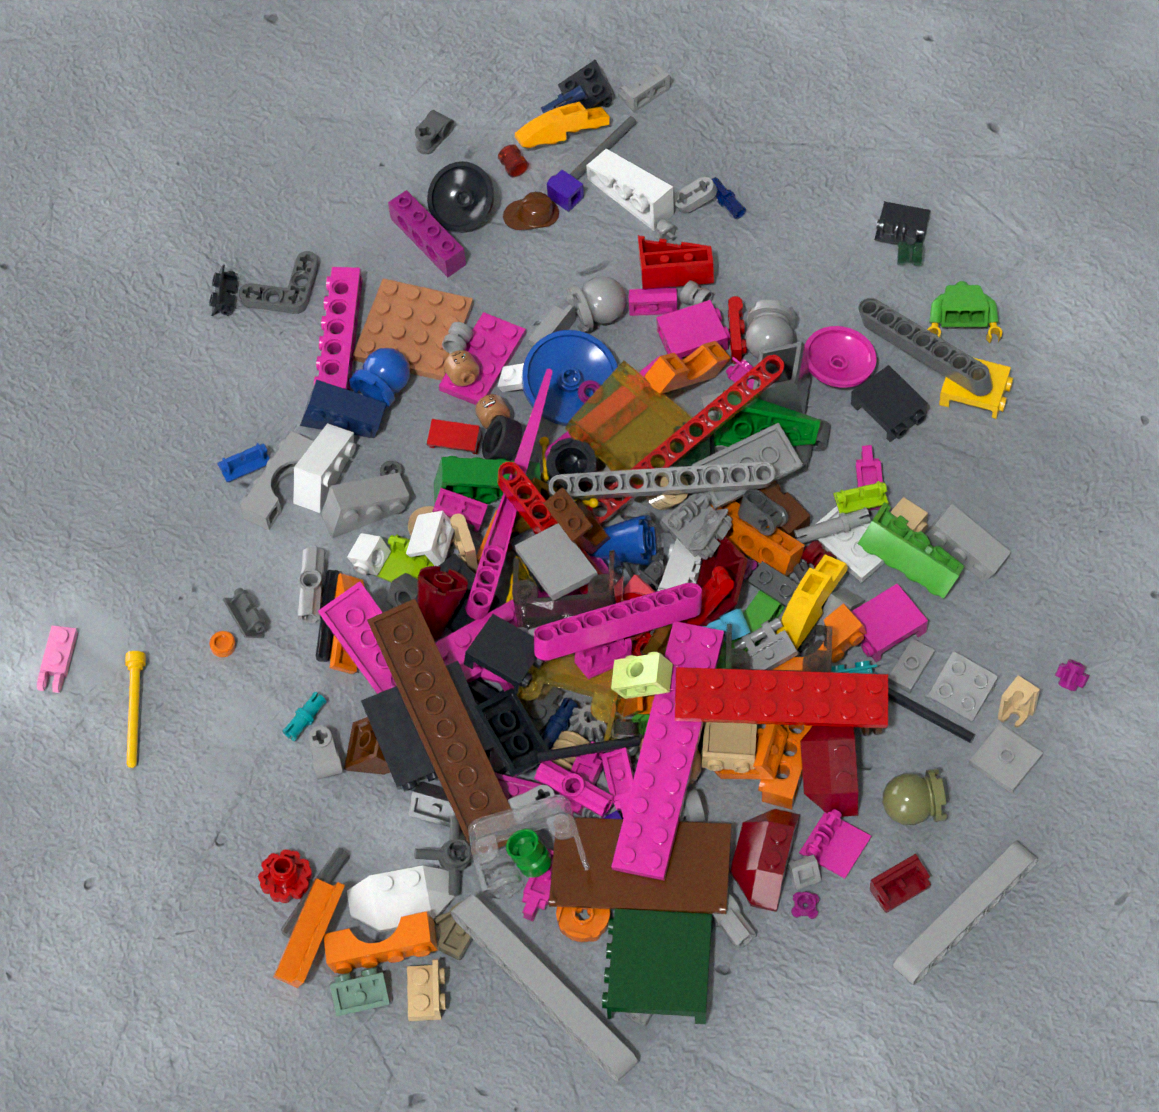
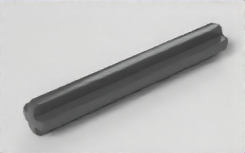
(327, 875)

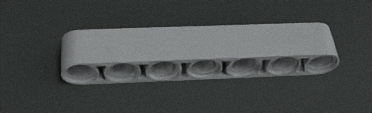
(965, 913)

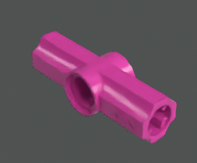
(588, 794)

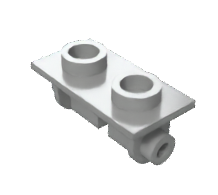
(715, 524)

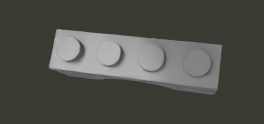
(261, 504)

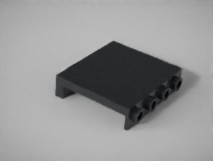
(400, 739)

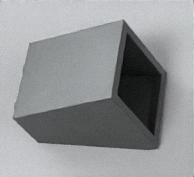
(793, 385)

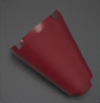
(439, 596)

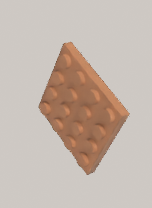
(414, 324)

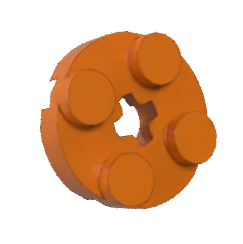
(582, 930)

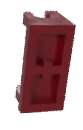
(900, 883)

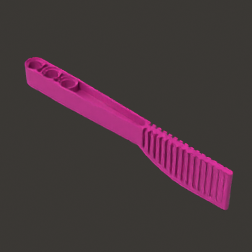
(502, 526)

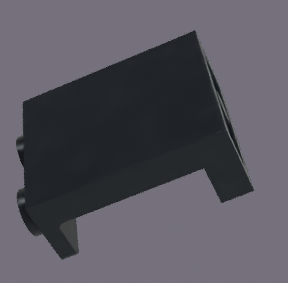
(890, 402)
(504, 652)

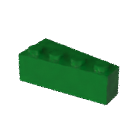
(475, 477)

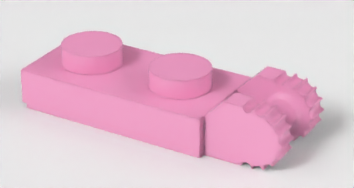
(57, 657)

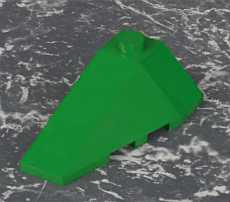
(762, 414)

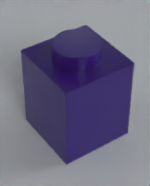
(565, 190)

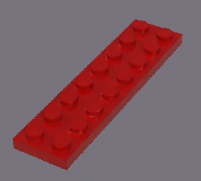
(781, 697)

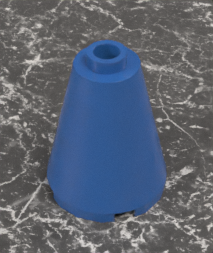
(631, 540)

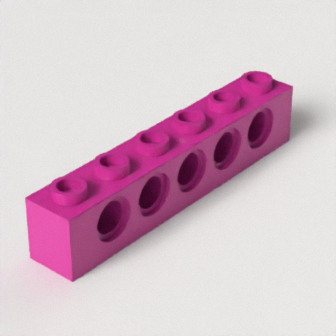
(346, 281)

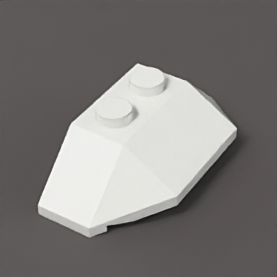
(388, 896)

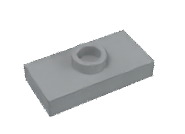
(911, 665)

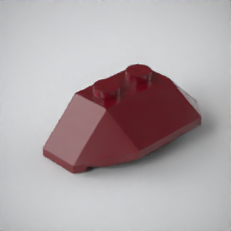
(735, 563)
(830, 769)
(764, 856)

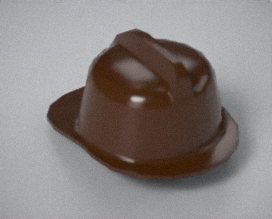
(531, 212)

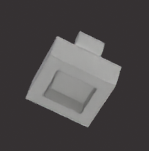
(804, 871)

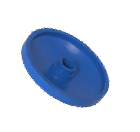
(573, 360)

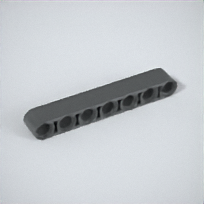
(926, 346)

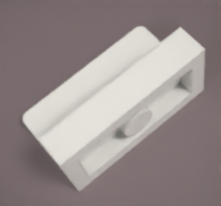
(431, 537)

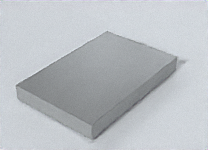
(556, 561)

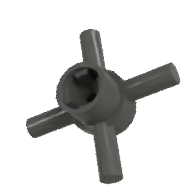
(454, 867)

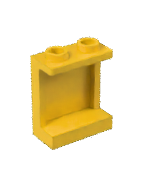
(992, 401)

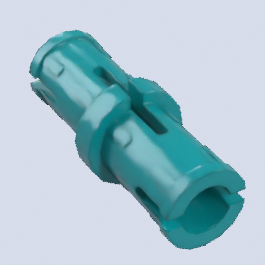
(304, 716)

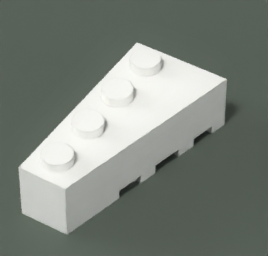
(632, 188)

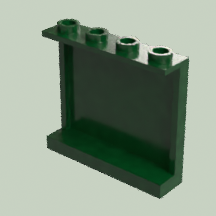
(658, 963)

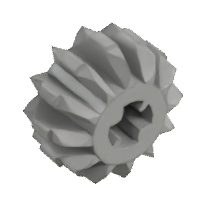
(586, 724)

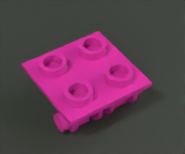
(835, 843)

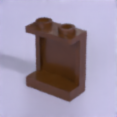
(577, 521)

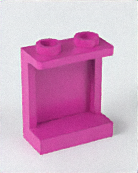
(690, 328)
(888, 621)

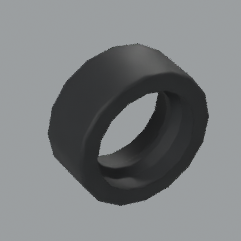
(502, 439)

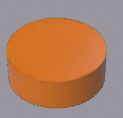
(222, 644)

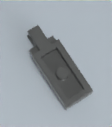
(543, 708)

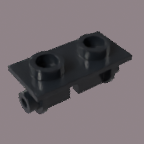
(223, 283)

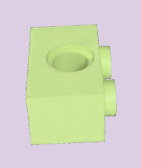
(641, 675)

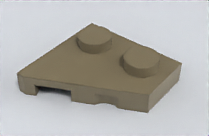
(450, 936)

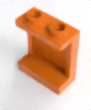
(768, 753)

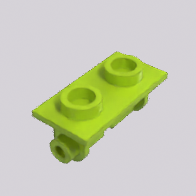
(860, 497)

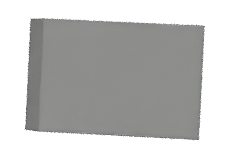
(837, 599)

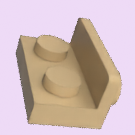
(424, 992)

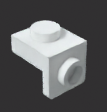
(511, 378)

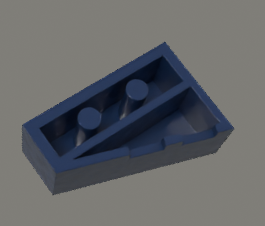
(342, 409)

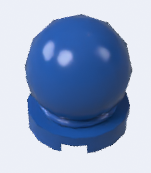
(382, 375)

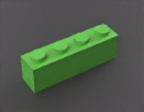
(910, 552)

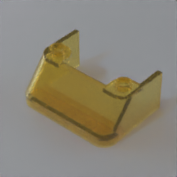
(565, 674)

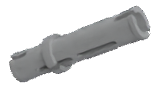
(832, 526)

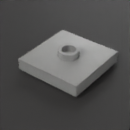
(1006, 758)

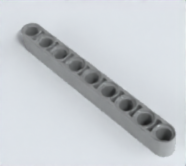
(673, 476)
(544, 987)

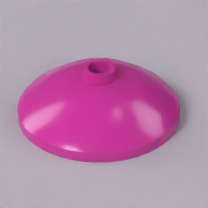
(841, 348)

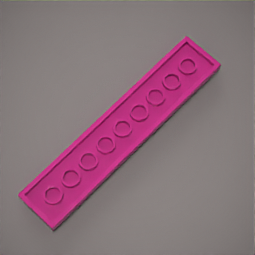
(664, 763)

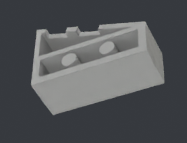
(363, 503)
(967, 542)

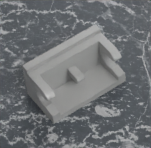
(646, 89)

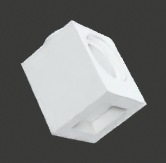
(368, 554)

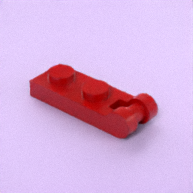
(712, 594)

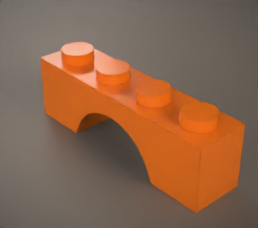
(672, 373)
(846, 632)
(412, 938)

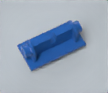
(244, 462)

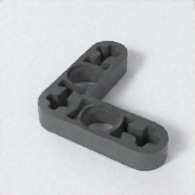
(286, 295)

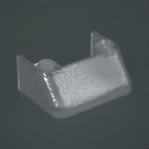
(547, 812)

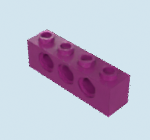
(427, 233)

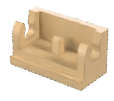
(1019, 699)

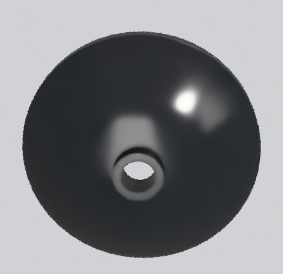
(450, 189)

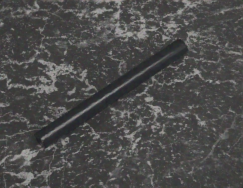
(930, 715)
(585, 749)

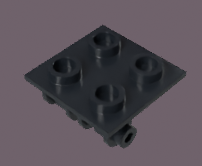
(593, 83)
(901, 223)

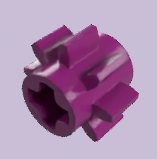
(1072, 675)

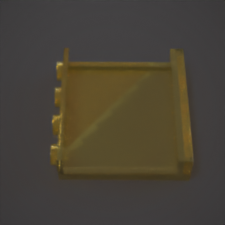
(626, 420)

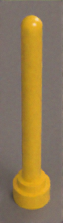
(135, 662)

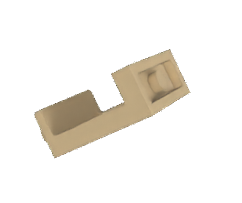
(729, 746)

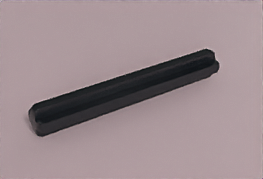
(325, 634)

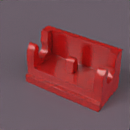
(454, 435)

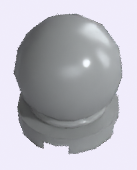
(598, 301)
(769, 326)

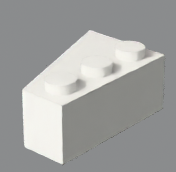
(322, 466)
(681, 567)

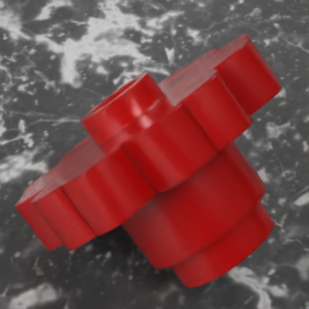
(285, 876)

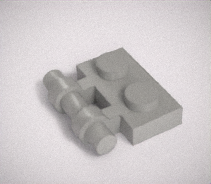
(772, 651)

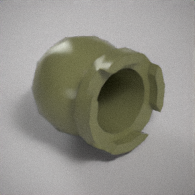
(912, 799)

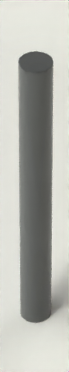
(607, 144)

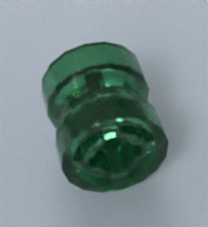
(904, 253)

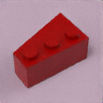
(674, 264)

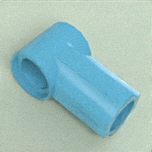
(738, 621)

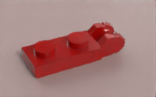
(736, 328)

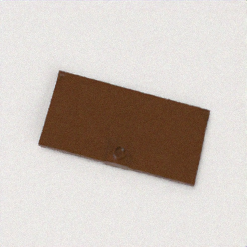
(693, 881)

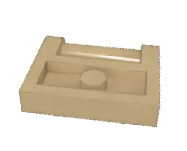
(463, 541)

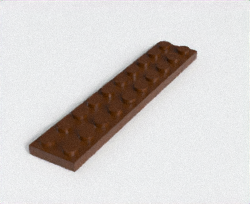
(438, 714)

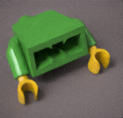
(964, 307)

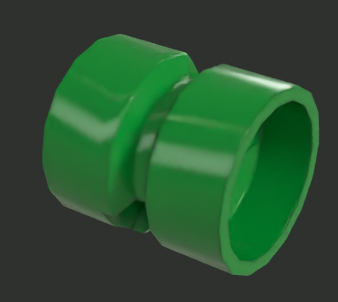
(528, 853)

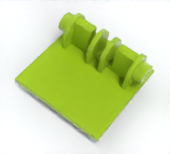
(399, 562)

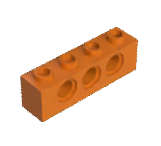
(776, 550)
(784, 791)

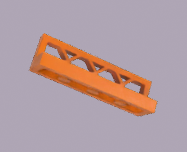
(308, 932)

